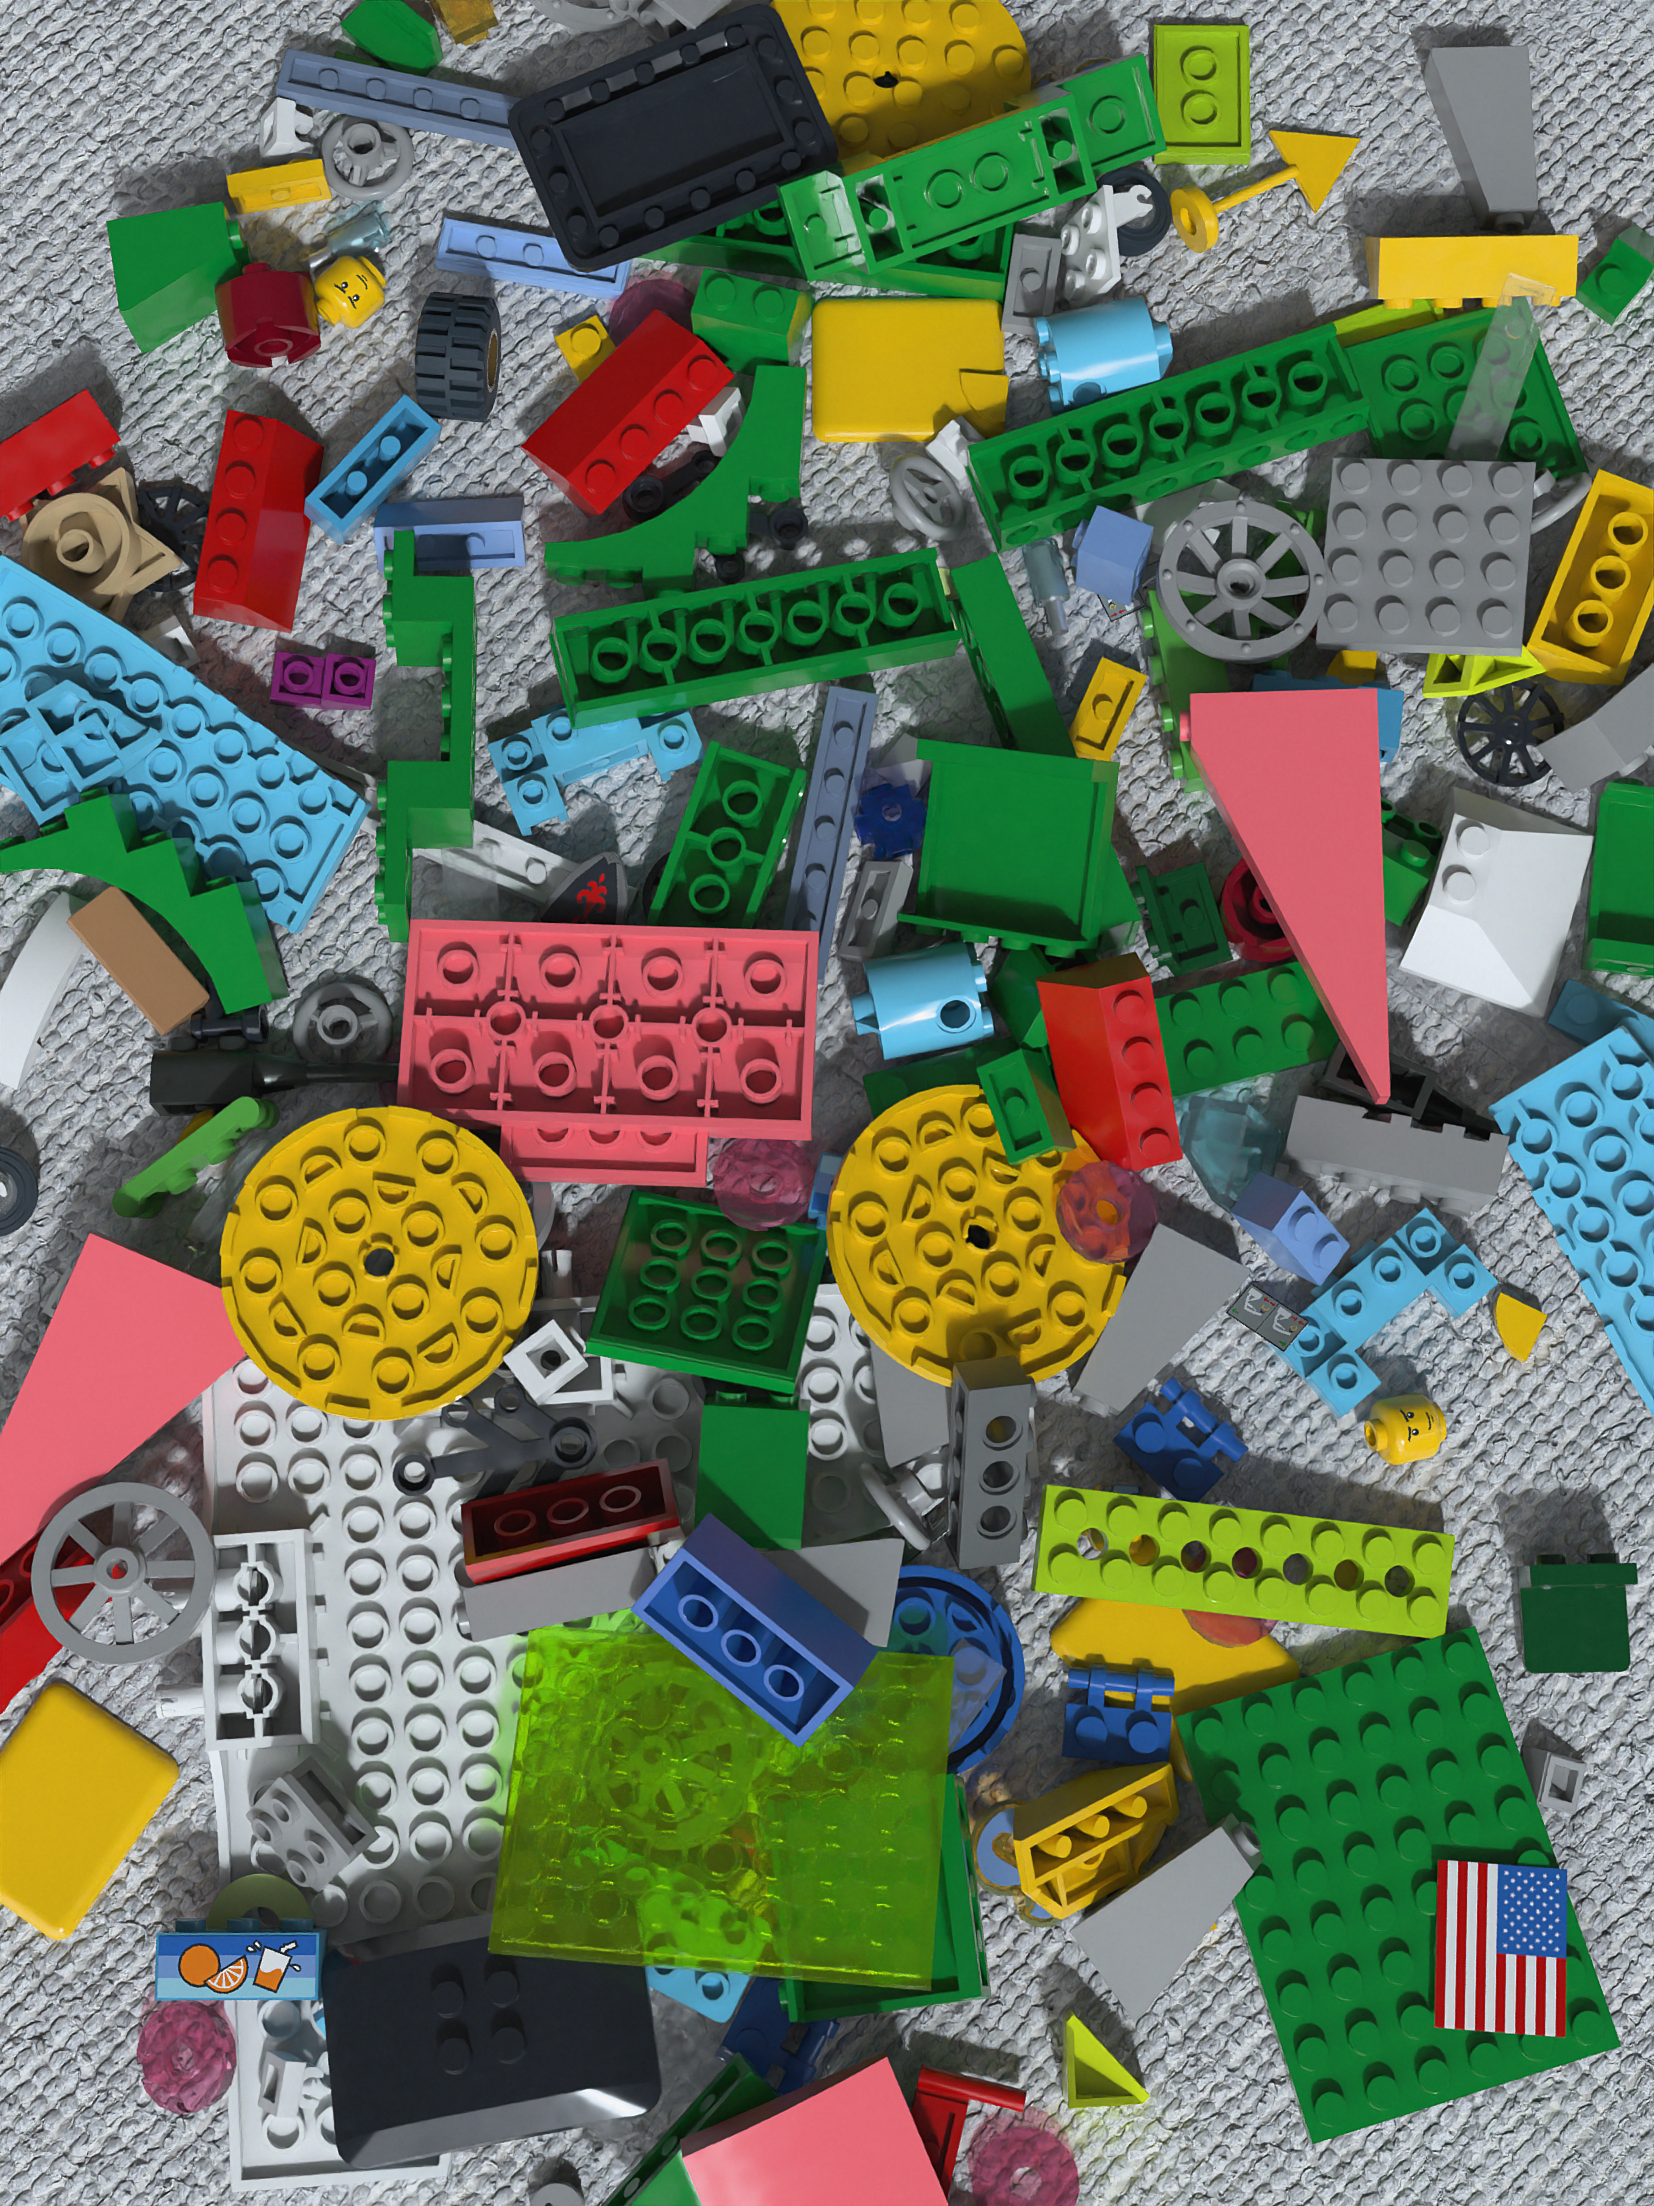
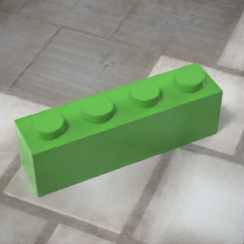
(1179, 672)

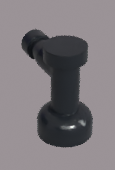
(212, 1023)

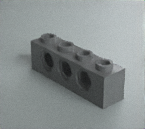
(989, 1461)

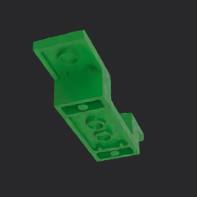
(975, 179)
(427, 802)

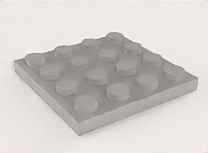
(1427, 556)

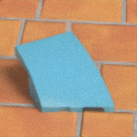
(70, 748)

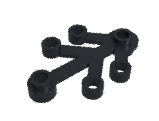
(665, 492)
(505, 1452)

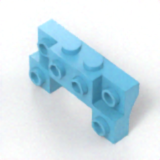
(554, 756)
(1373, 1293)

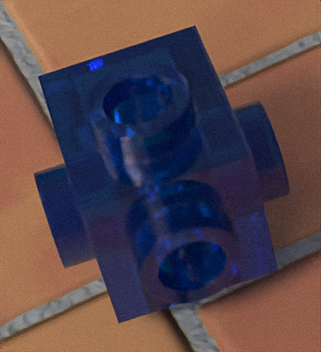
(886, 837)

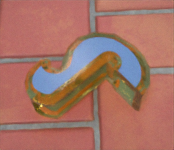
(997, 1867)

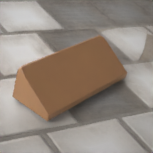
(139, 960)

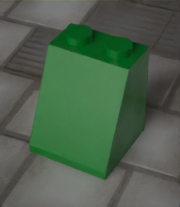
(171, 266)
(750, 320)
(755, 1465)

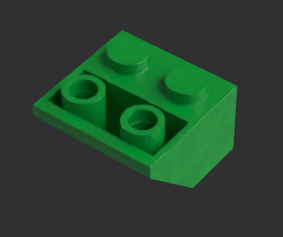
(1409, 859)
(1016, 993)

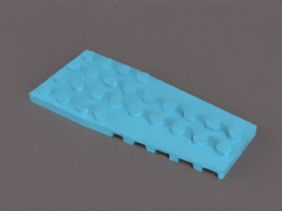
(217, 774)
(1590, 1159)

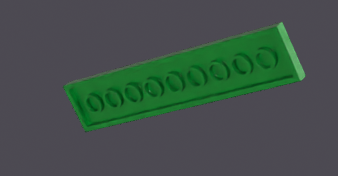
(1207, 1035)

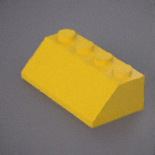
(1466, 266)
(1598, 586)

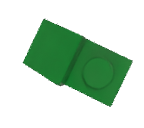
(1619, 275)

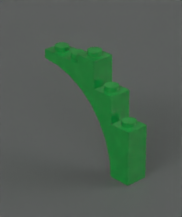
(716, 515)
(215, 917)

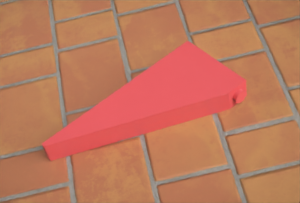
(1305, 810)
(111, 1371)

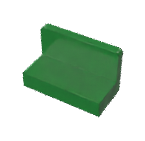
(394, 36)
(1025, 1106)

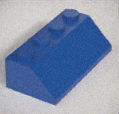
(755, 1630)

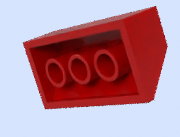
(626, 412)
(50, 449)
(257, 523)
(1111, 1060)
(570, 1522)
(24, 1639)

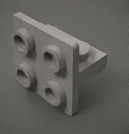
(311, 1825)

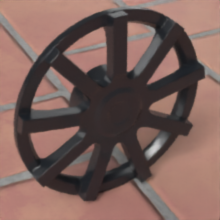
(172, 532)
(1509, 732)

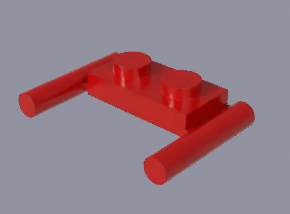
(941, 2110)

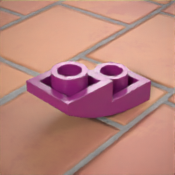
(323, 683)

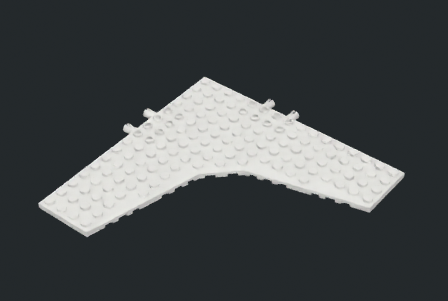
(348, 1647)

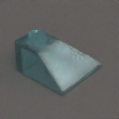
(1228, 1146)

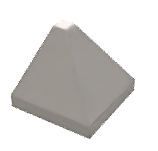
(903, 768)
(1554, 1779)

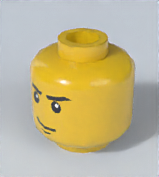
(349, 291)
(1405, 1428)

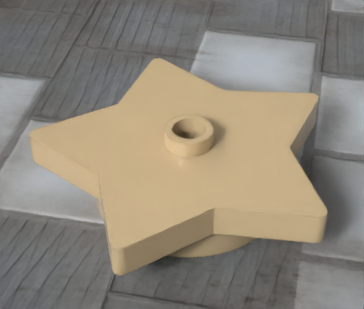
(95, 544)

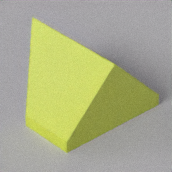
(1470, 674)
(1092, 2072)

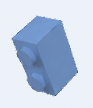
(1111, 554)
(1290, 1228)

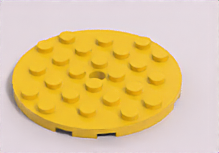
(948, 56)
(904, 1255)
(364, 1340)

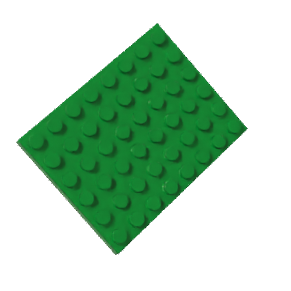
(1354, 1802)

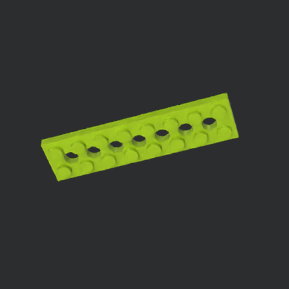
(1215, 1585)

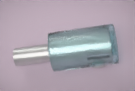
(354, 239)
(1048, 581)

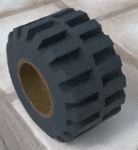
(458, 356)

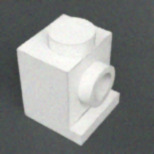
(528, 1357)

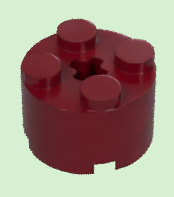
(268, 316)
(1249, 927)

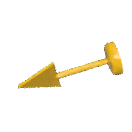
(1310, 160)

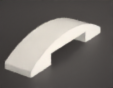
(35, 988)

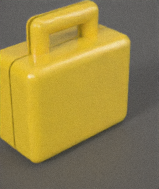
(897, 366)
(1162, 1639)
(72, 1806)

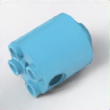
(1100, 352)
(924, 1000)

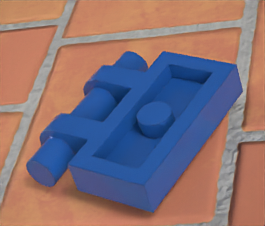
(1169, 1455)
(1117, 1733)
(761, 2029)

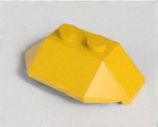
(1092, 1834)

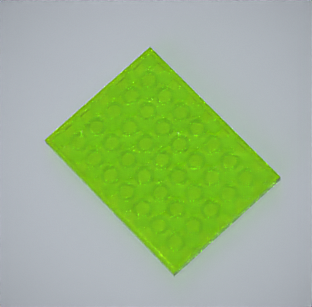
(698, 1838)

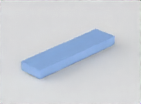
(522, 259)

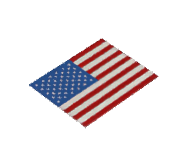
(1501, 1948)

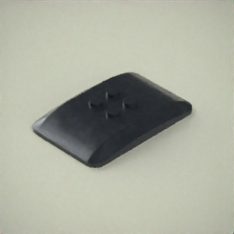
(672, 138)
(478, 2048)

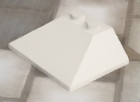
(1498, 903)

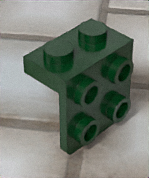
(1184, 918)
(1575, 1614)

